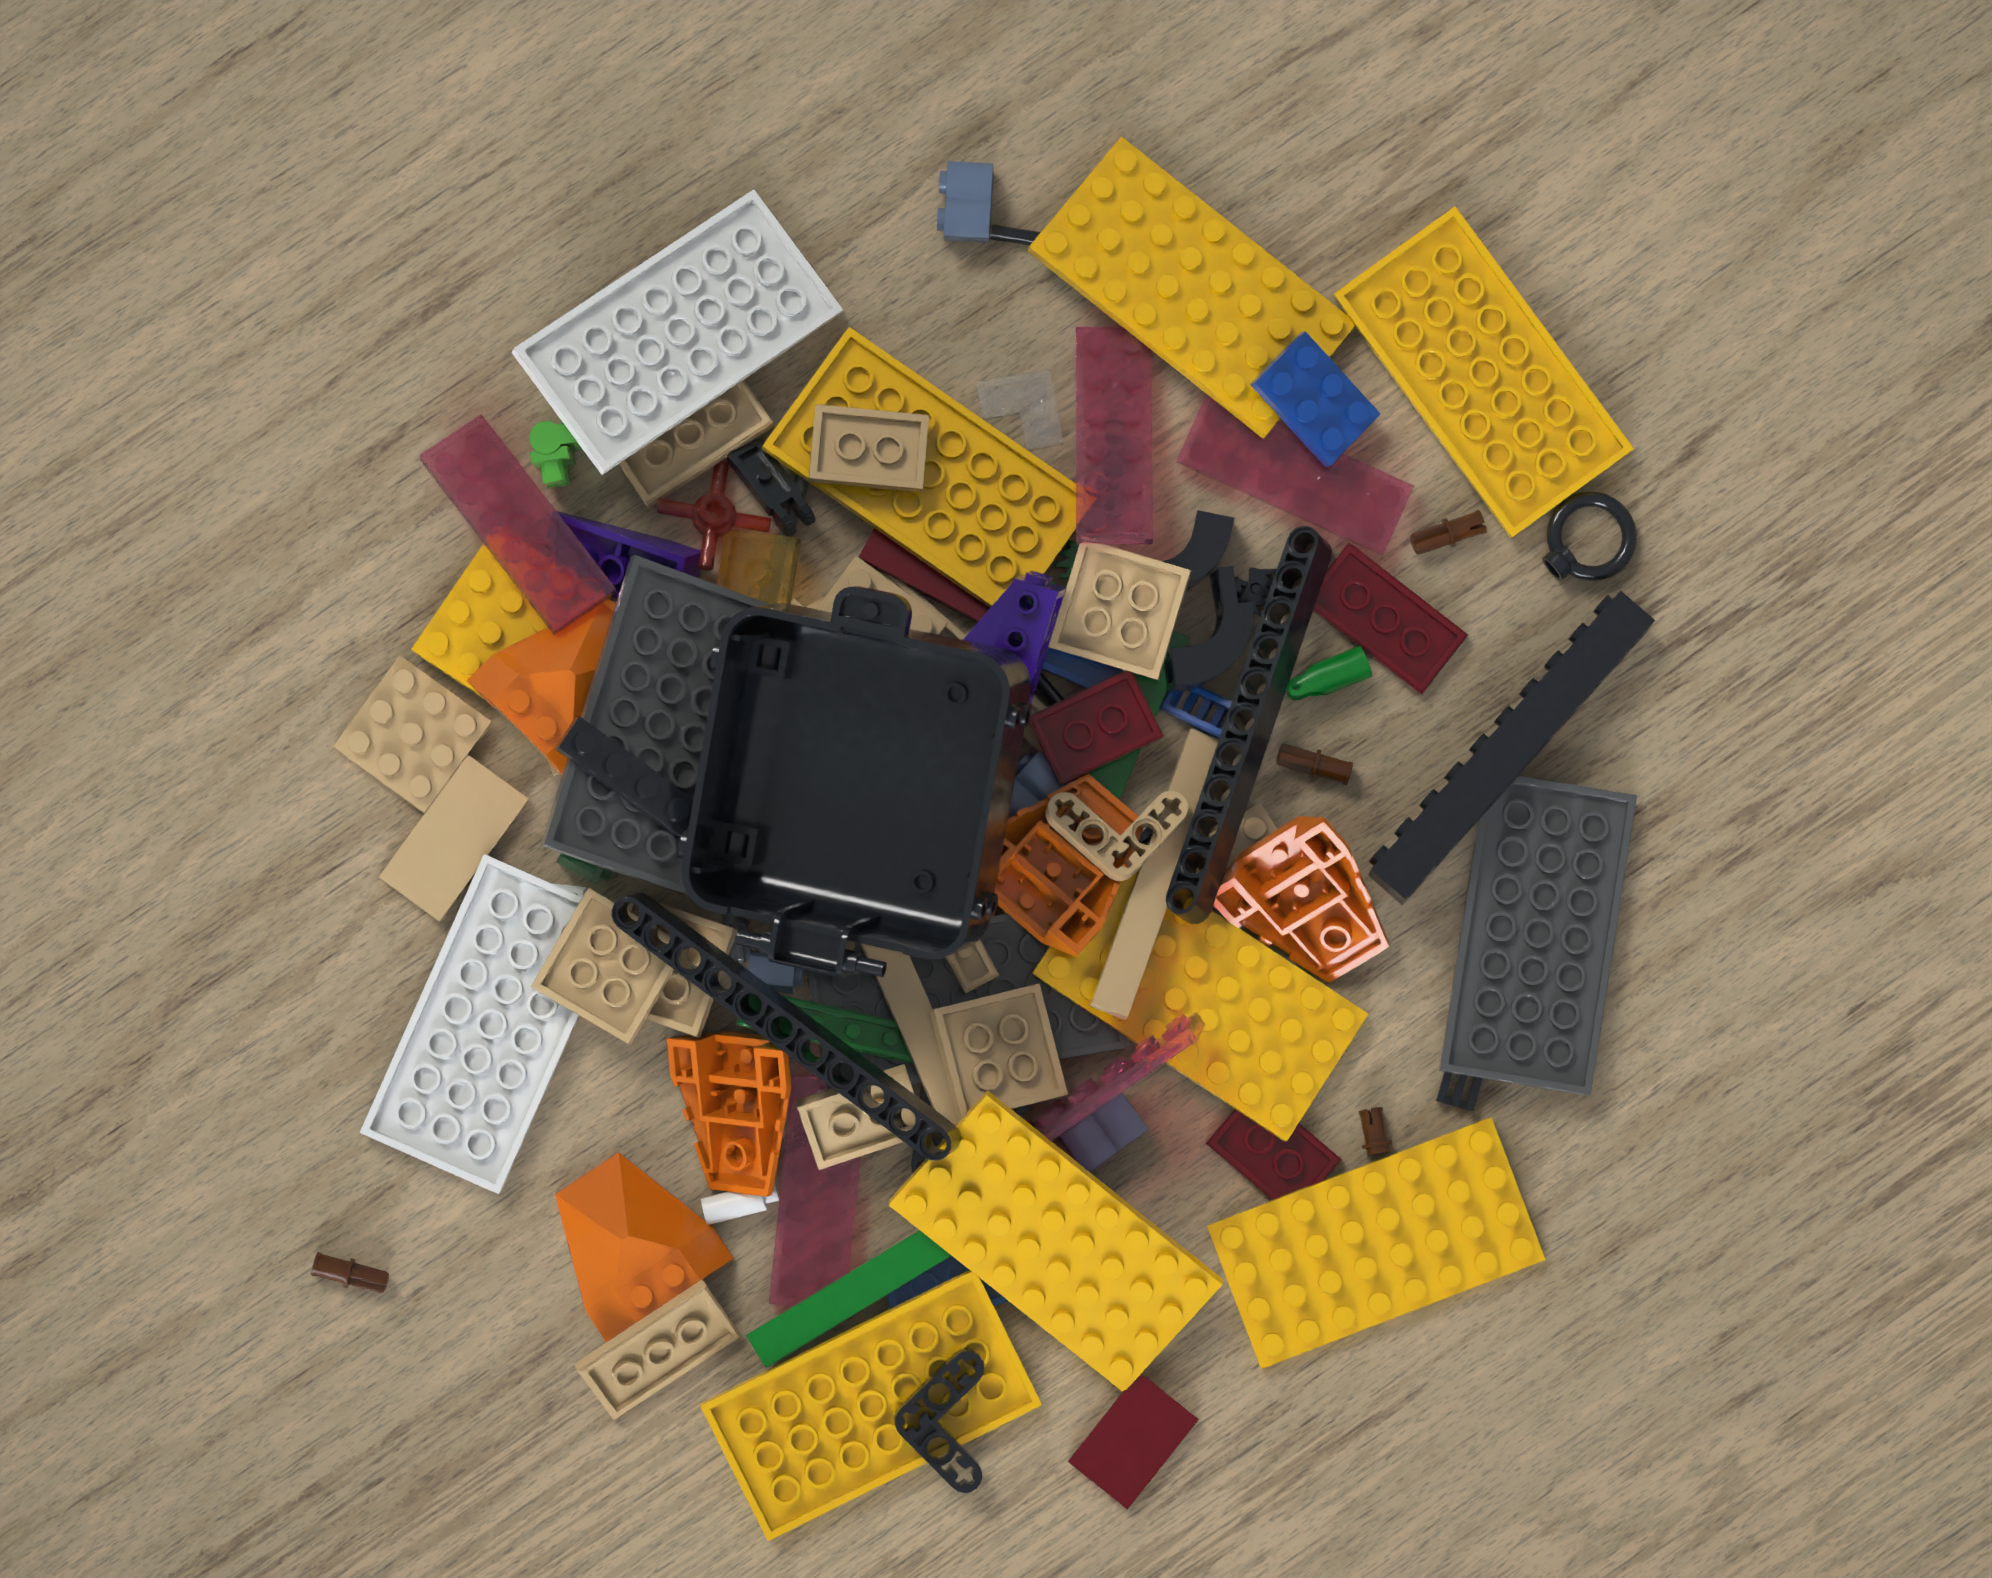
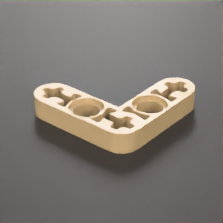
(1112, 843)

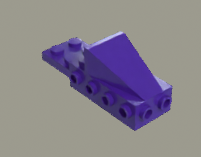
(1016, 616)

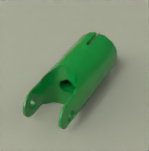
(1331, 675)

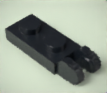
(770, 485)

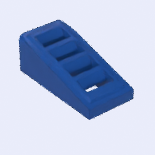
(1198, 721)

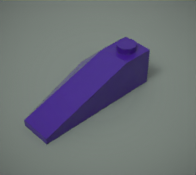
(614, 546)

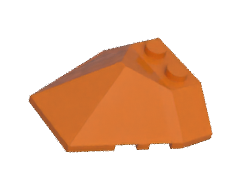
(545, 680)
(1050, 882)
(1305, 898)
(737, 1104)
(633, 1244)

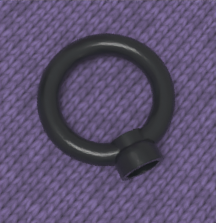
(1560, 559)

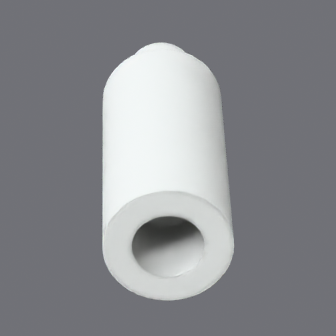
(734, 1205)

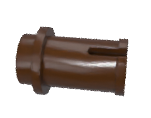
(1374, 1133)

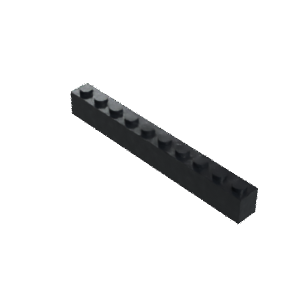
(1511, 747)

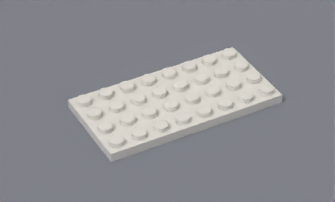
(677, 331)
(480, 1033)

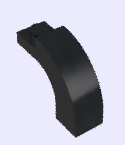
(1205, 547)
(1200, 664)

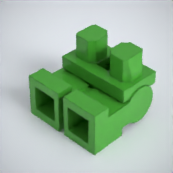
(553, 452)

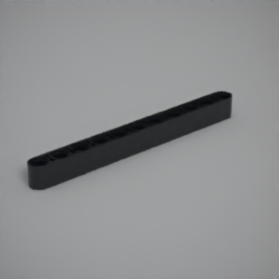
(1253, 741)
(803, 1026)

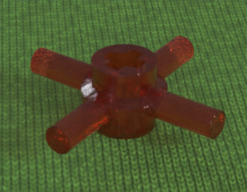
(701, 515)

